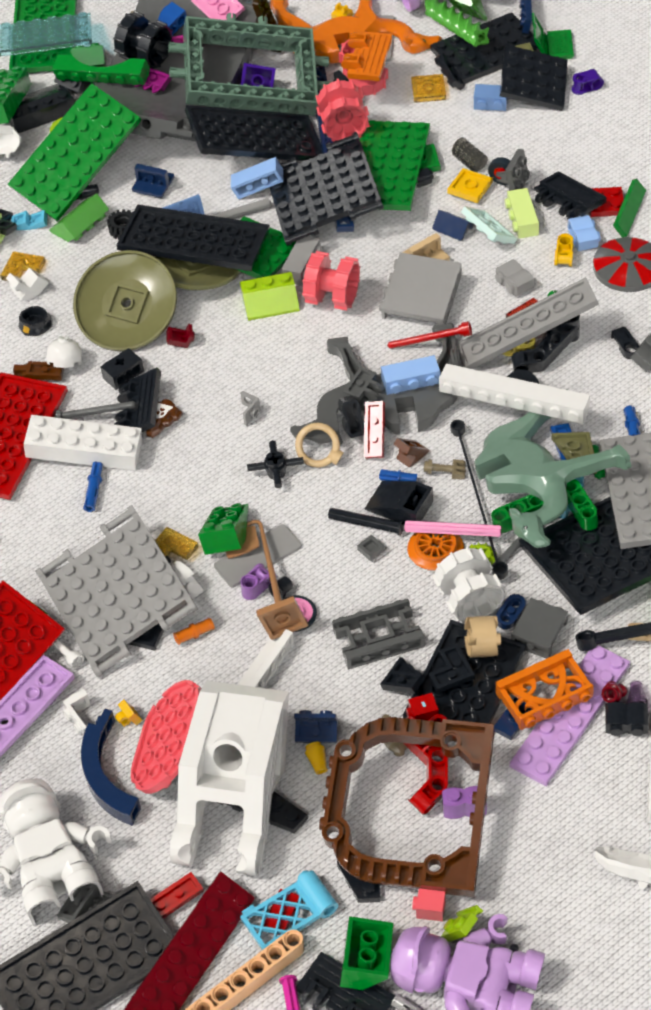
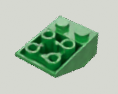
(224, 529)

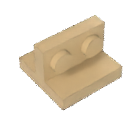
(429, 247)

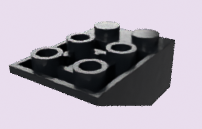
(401, 500)

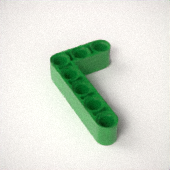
(578, 503)

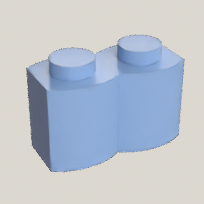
(583, 232)

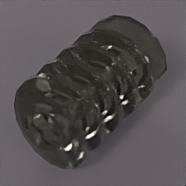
(469, 155)

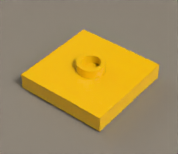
(470, 185)

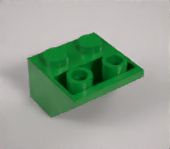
(92, 55)

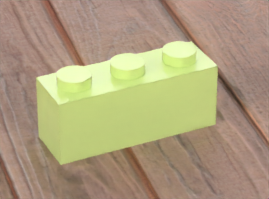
(522, 213)

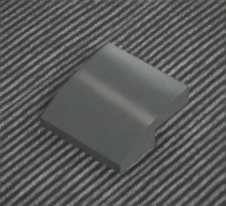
(84, 900)

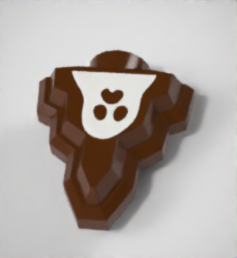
(165, 416)

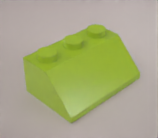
(269, 296)

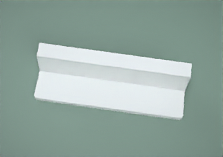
(268, 661)

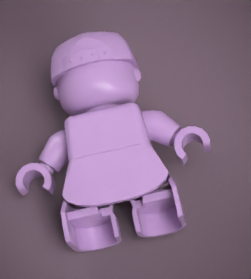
(475, 973)

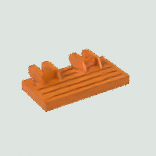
(368, 57)

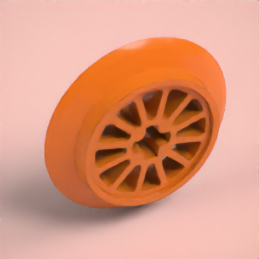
(421, 545)

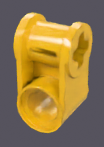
(564, 250)

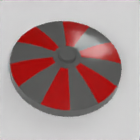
(624, 264)

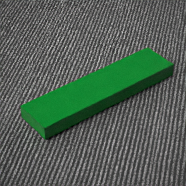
(629, 208)

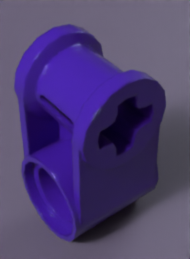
(588, 81)

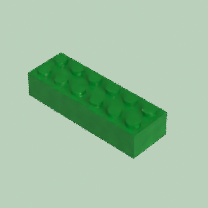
(13, 88)

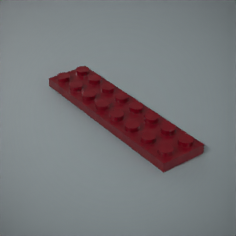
(192, 947)

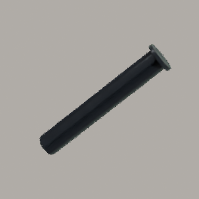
(366, 520)

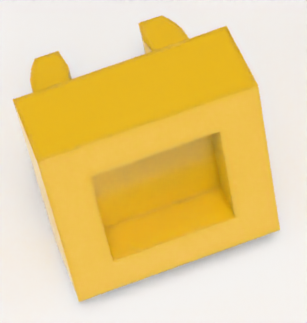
(341, 11)
(127, 714)

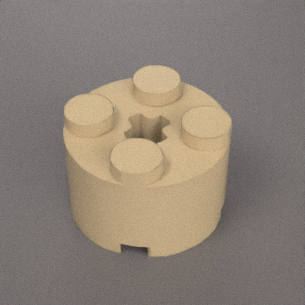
(482, 636)

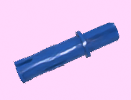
(94, 481)

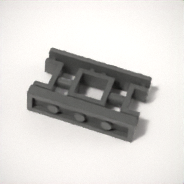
(383, 646)

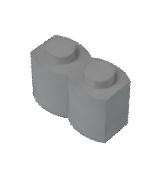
(514, 278)

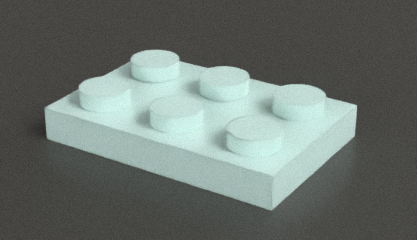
(488, 225)

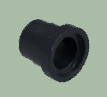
(284, 584)

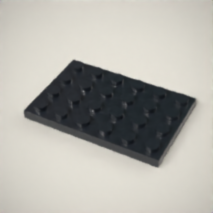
(484, 59)
(476, 698)

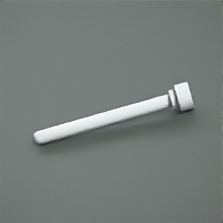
(73, 658)

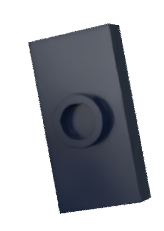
(507, 725)

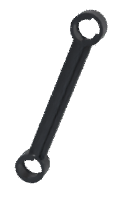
(589, 640)

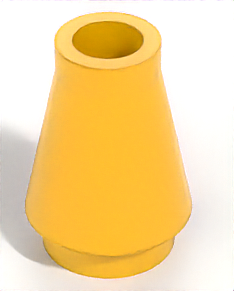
(316, 755)

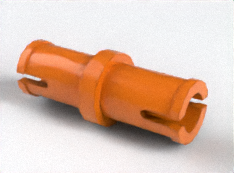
(193, 631)

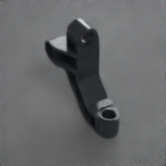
(546, 349)

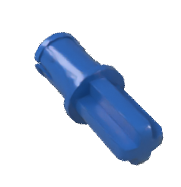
(387, 475)

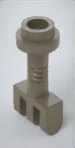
(457, 468)

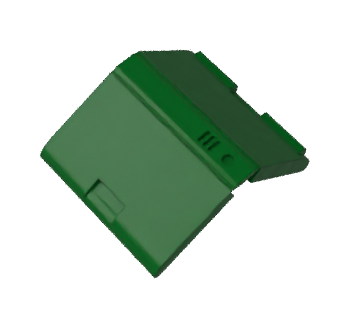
(555, 43)

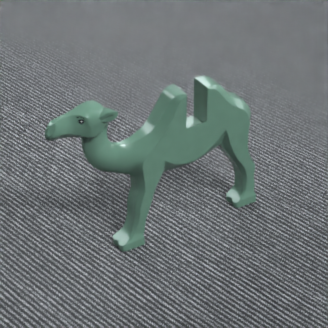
(520, 465)

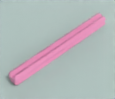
(453, 528)

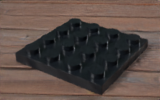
(533, 77)

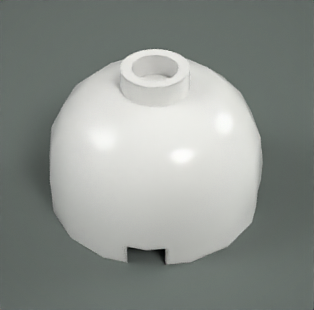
(63, 352)

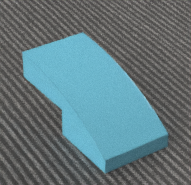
(28, 222)

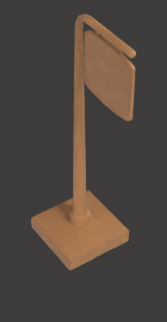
(283, 613)

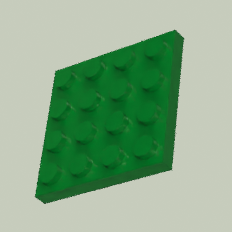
(272, 254)

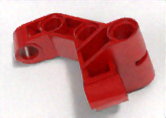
(436, 773)

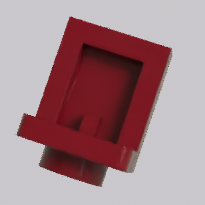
(180, 337)

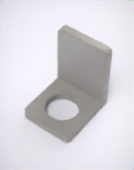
(253, 408)

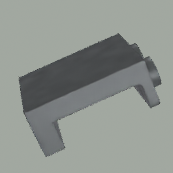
(539, 627)

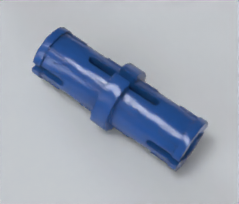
(632, 422)

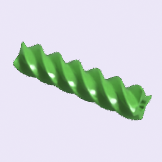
(456, 22)

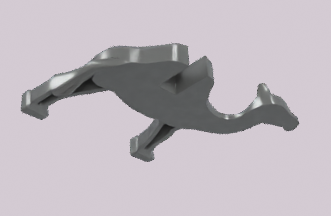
(424, 401)

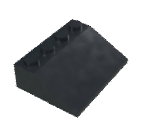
(42, 108)

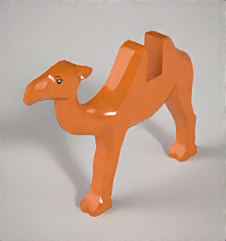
(338, 30)

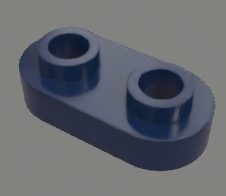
(509, 613)

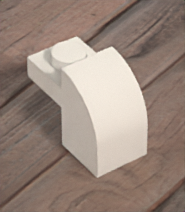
(28, 285)
(185, 575)

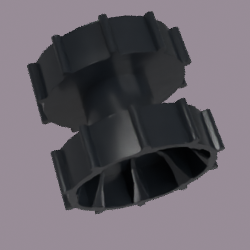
(142, 39)

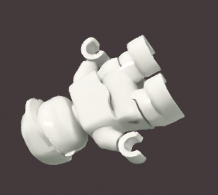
(44, 845)

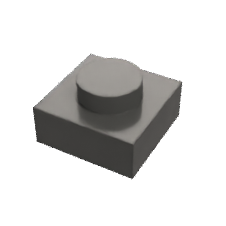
(371, 547)

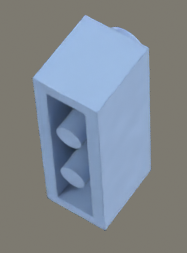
(257, 178)
(410, 374)

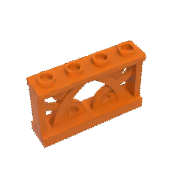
(542, 707)

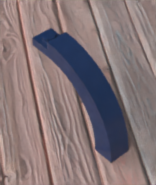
(109, 797)

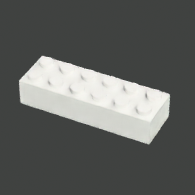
(83, 442)

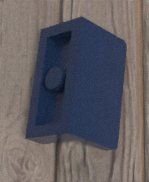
(451, 225)

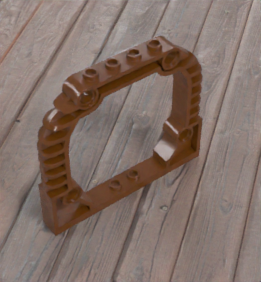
(456, 871)

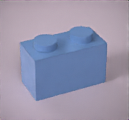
(487, 98)

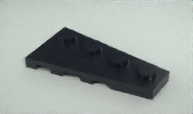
(282, 813)

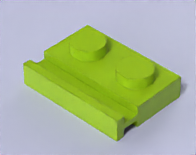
(461, 925)

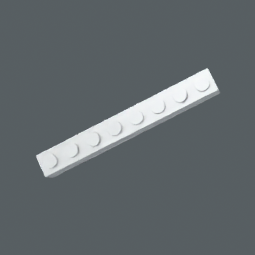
(514, 393)

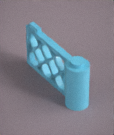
(310, 891)

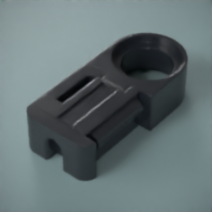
(624, 340)

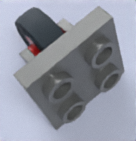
(510, 172)

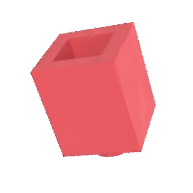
(429, 904)

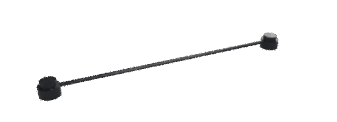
(500, 568)

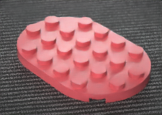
(164, 738)

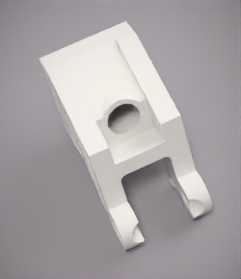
(231, 758)

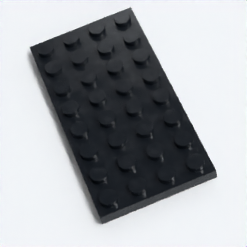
(253, 133)
(194, 237)
(88, 957)

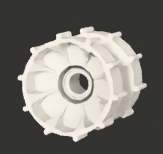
(468, 582)

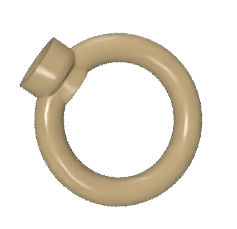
(334, 455)

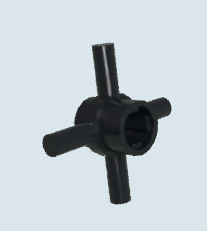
(275, 464)

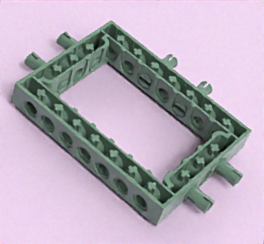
(249, 35)

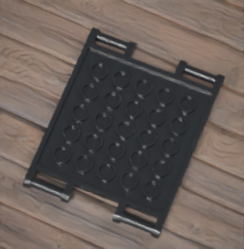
(325, 189)

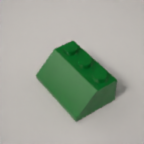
(366, 953)

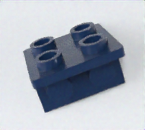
(151, 180)
(316, 727)

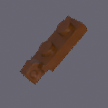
(39, 371)

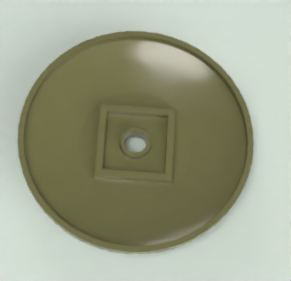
(109, 284)

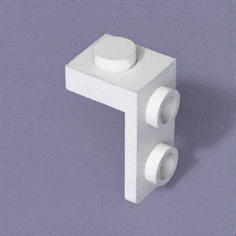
(74, 704)

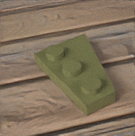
(573, 444)

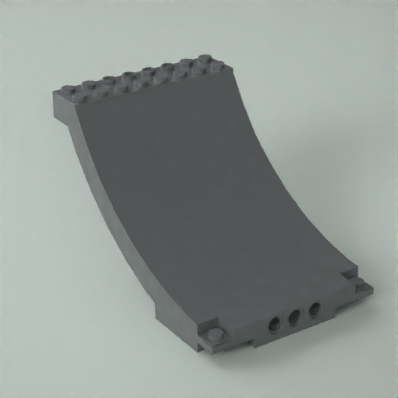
(164, 111)

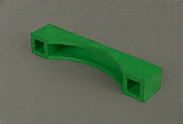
(131, 71)

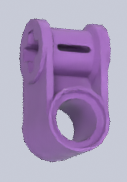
(255, 582)

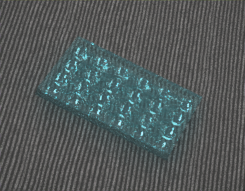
(45, 34)

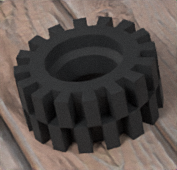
(117, 219)

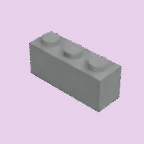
(300, 256)

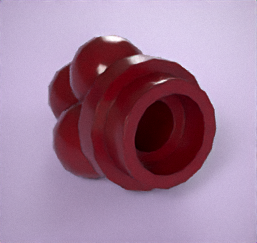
(613, 692)

